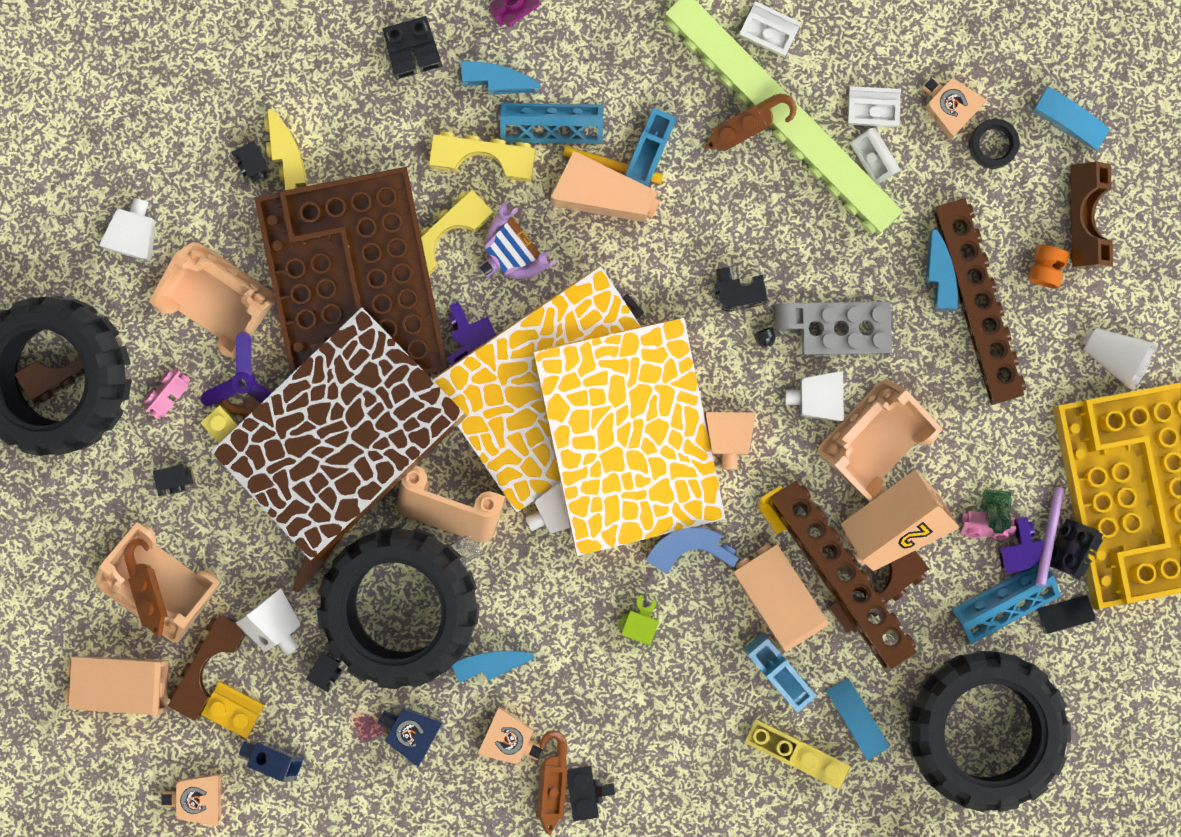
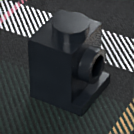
(251, 162)
(173, 479)
(324, 671)

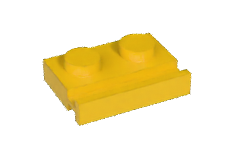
(233, 709)

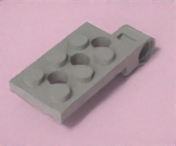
(800, 315)

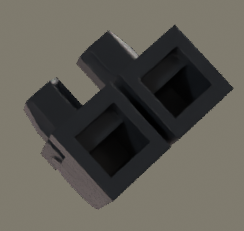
(409, 35)
(737, 297)

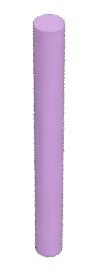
(1049, 537)

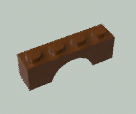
(1088, 185)
(41, 381)
(902, 573)
(191, 695)

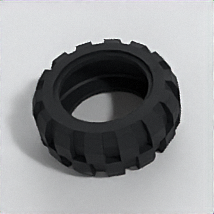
(103, 369)
(357, 649)
(1047, 743)

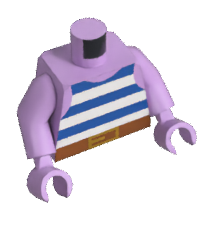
(511, 249)

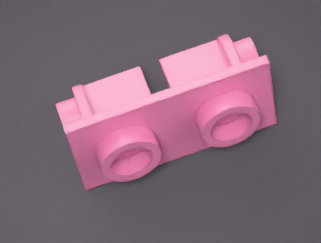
(158, 398)
(976, 526)

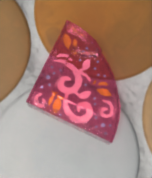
(368, 728)

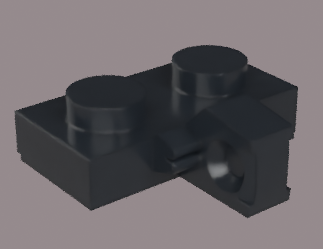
(586, 792)

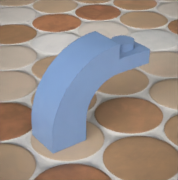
(678, 542)

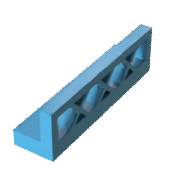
(551, 118)
(1005, 598)

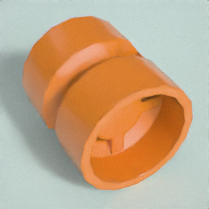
(1048, 266)

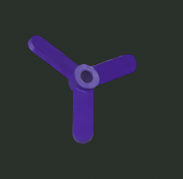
(243, 371)

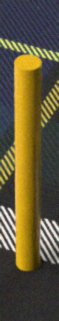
(610, 163)

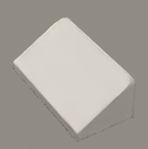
(874, 156)

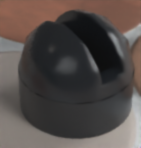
(765, 337)

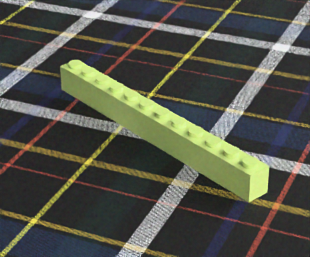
(801, 133)

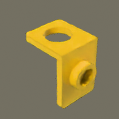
(768, 513)

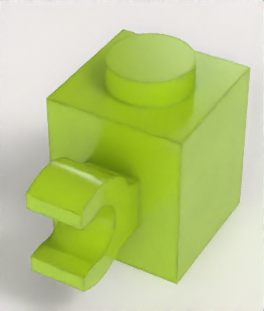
(639, 626)

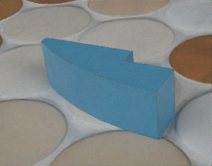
(498, 78)
(1071, 118)
(650, 146)
(942, 273)
(490, 663)
(779, 672)
(857, 719)

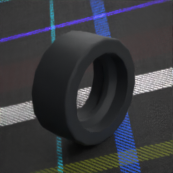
(1011, 133)

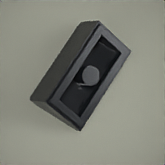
(1066, 614)

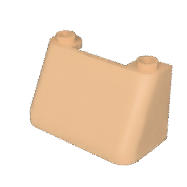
(212, 295)
(877, 437)
(440, 512)
(180, 587)

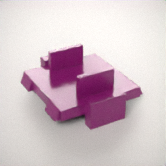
(511, 11)

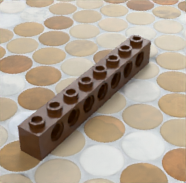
(1015, 385)
(872, 634)

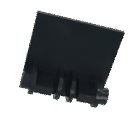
(1072, 548)

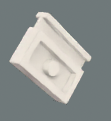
(769, 29)
(874, 106)

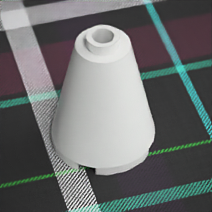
(1120, 354)

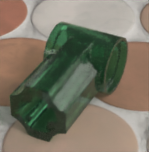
(997, 509)

